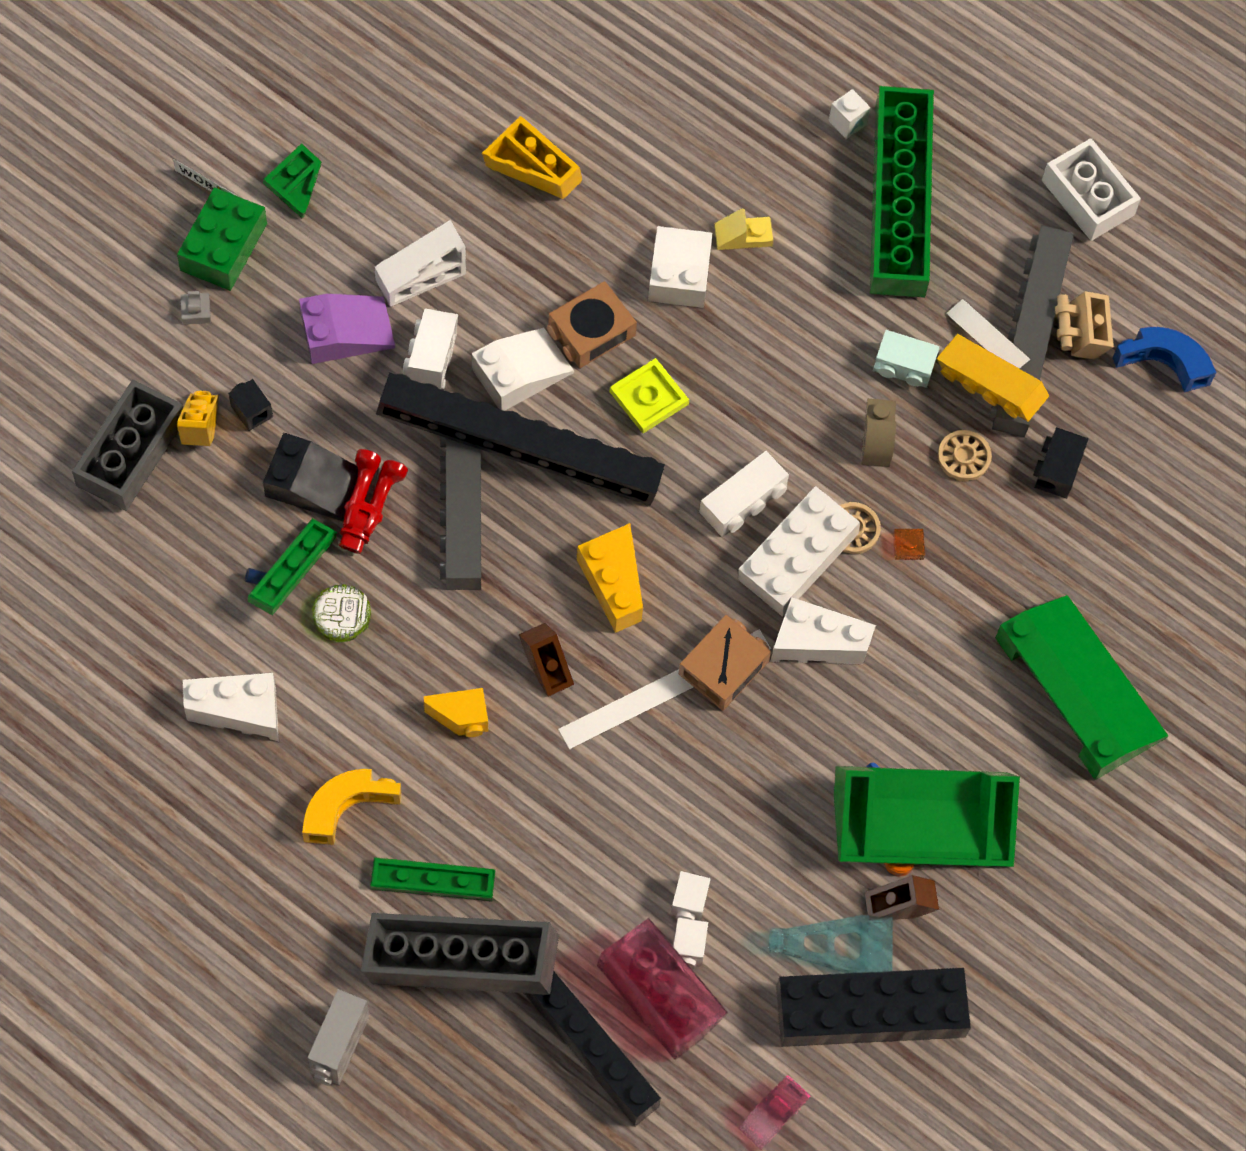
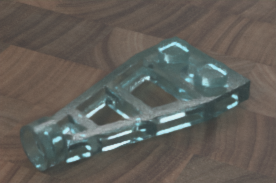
(875, 943)

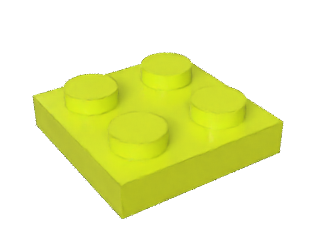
(649, 395)

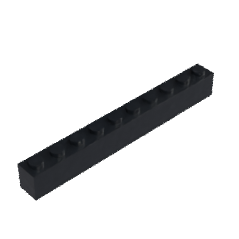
(520, 439)

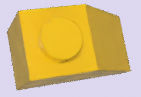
(459, 711)

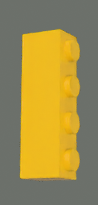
(992, 378)

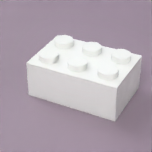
(1091, 189)

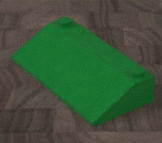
(1082, 683)
(925, 816)

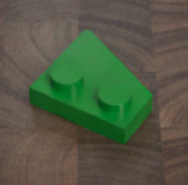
(295, 179)

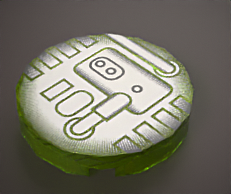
(341, 613)

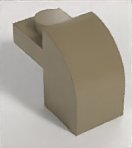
(879, 433)

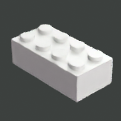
(799, 550)

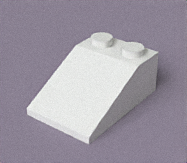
(680, 267)
(519, 367)

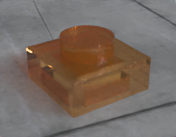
(909, 544)

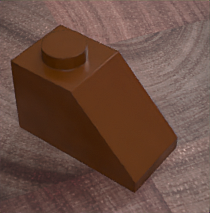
(546, 658)
(903, 898)

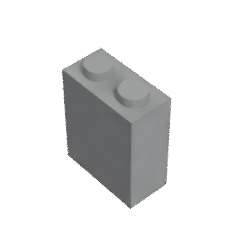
(338, 1038)

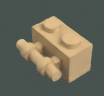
(1085, 324)

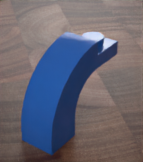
(1171, 348)

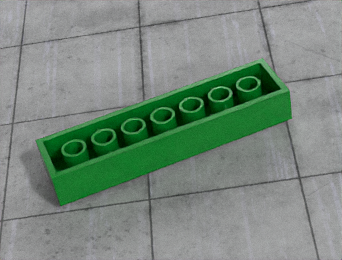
(902, 192)

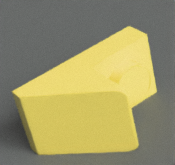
(742, 232)

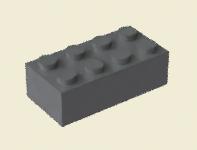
(128, 445)

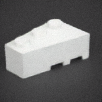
(422, 265)
(432, 348)
(234, 703)

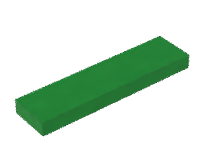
(292, 566)
(432, 879)

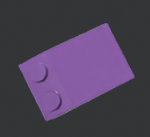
(345, 326)

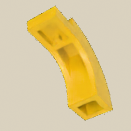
(339, 795)

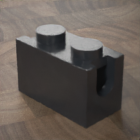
(1061, 462)

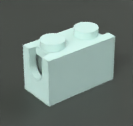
(906, 359)

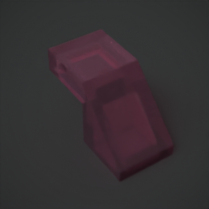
(774, 1112)

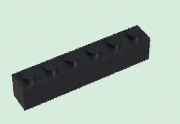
(596, 1051)

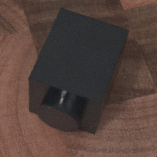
(250, 404)

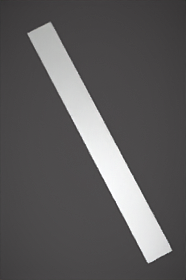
(628, 707)

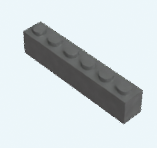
(461, 516)

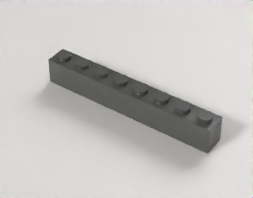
(1036, 312)

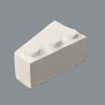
(821, 635)

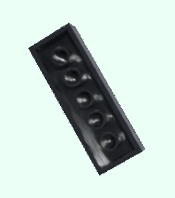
(872, 1007)

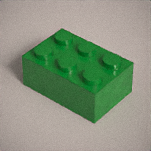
(222, 238)

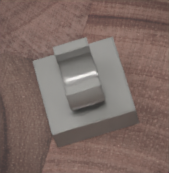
(195, 308)

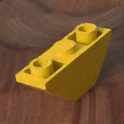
(198, 419)

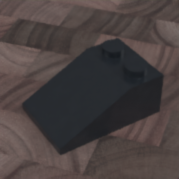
(310, 477)

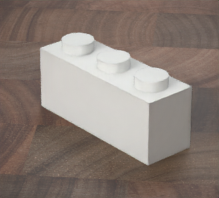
(744, 494)

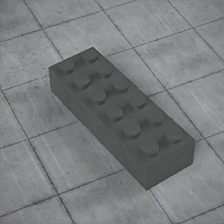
(460, 953)

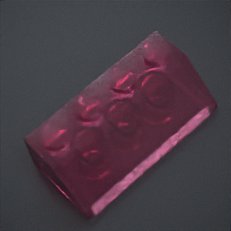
(661, 988)

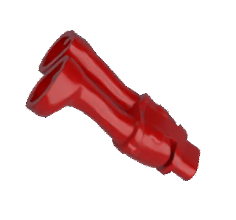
(363, 517)

